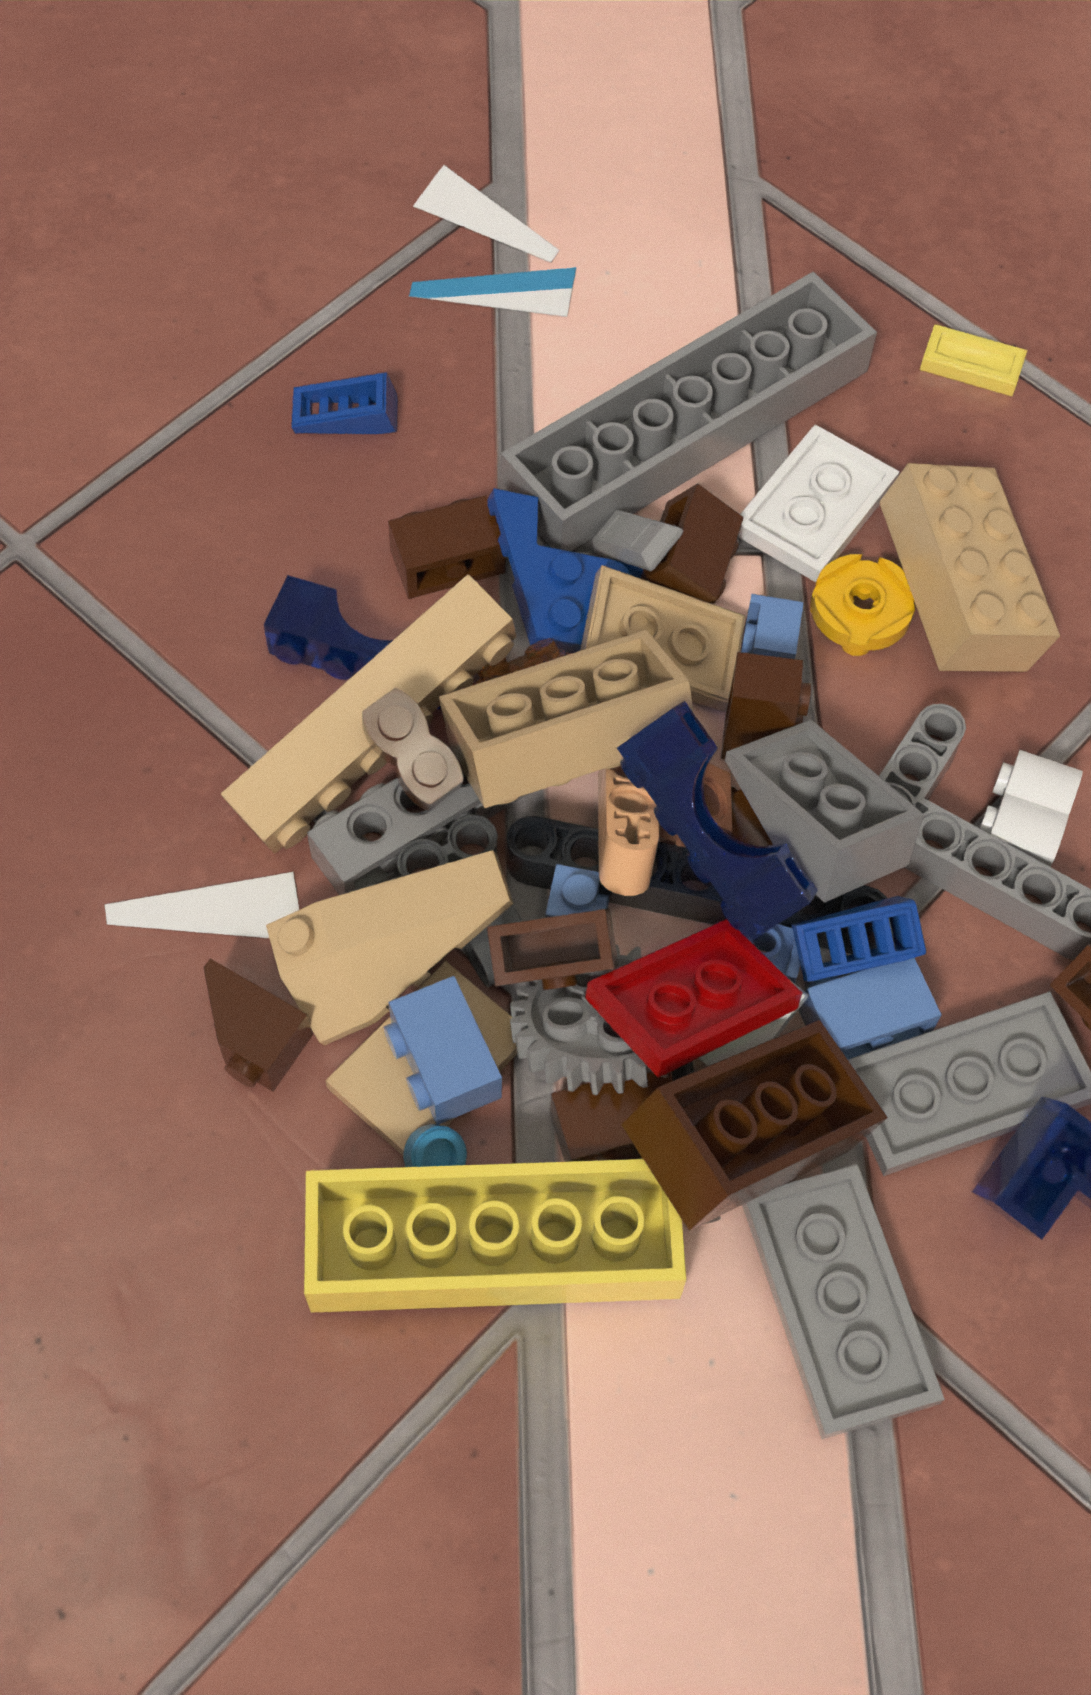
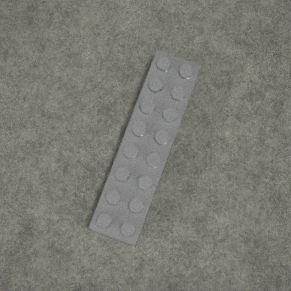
(688, 410)

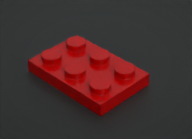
(692, 997)

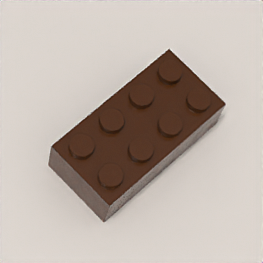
(752, 1122)

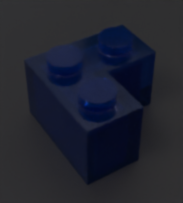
(1041, 1168)

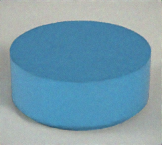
(434, 1147)

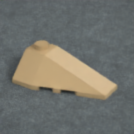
(373, 943)

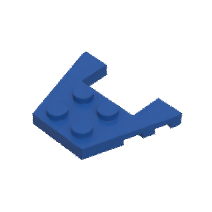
(549, 583)

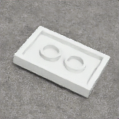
(815, 502)

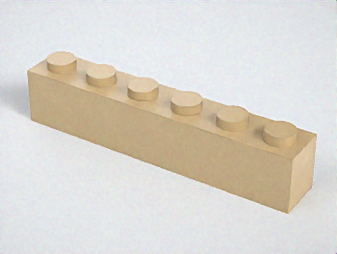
(329, 749)

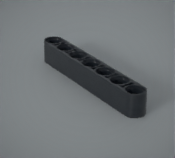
(666, 894)

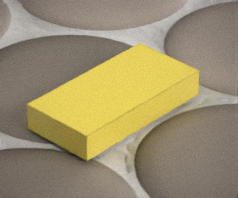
(973, 360)

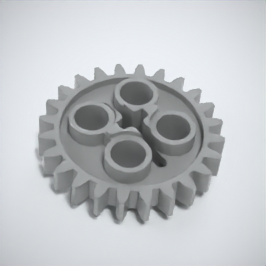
(570, 1038)

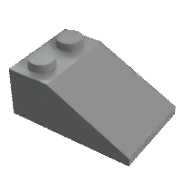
(826, 808)

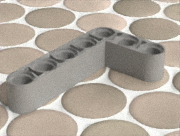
(971, 847)

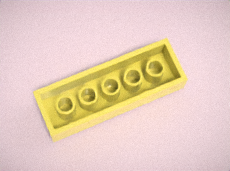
(489, 1236)

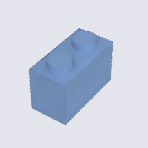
(872, 1007)
(444, 1051)

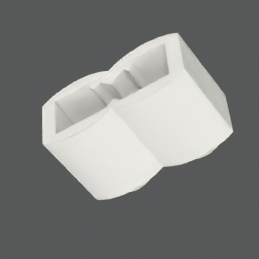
(1032, 805)

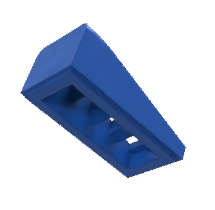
(347, 420)
(905, 928)

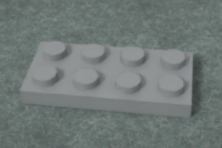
(971, 1081)
(841, 1302)

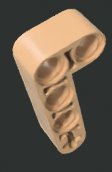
(625, 834)

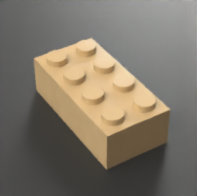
(968, 569)
(560, 716)

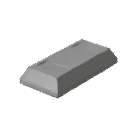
(635, 540)

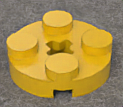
(859, 628)

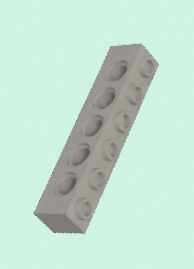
(382, 809)

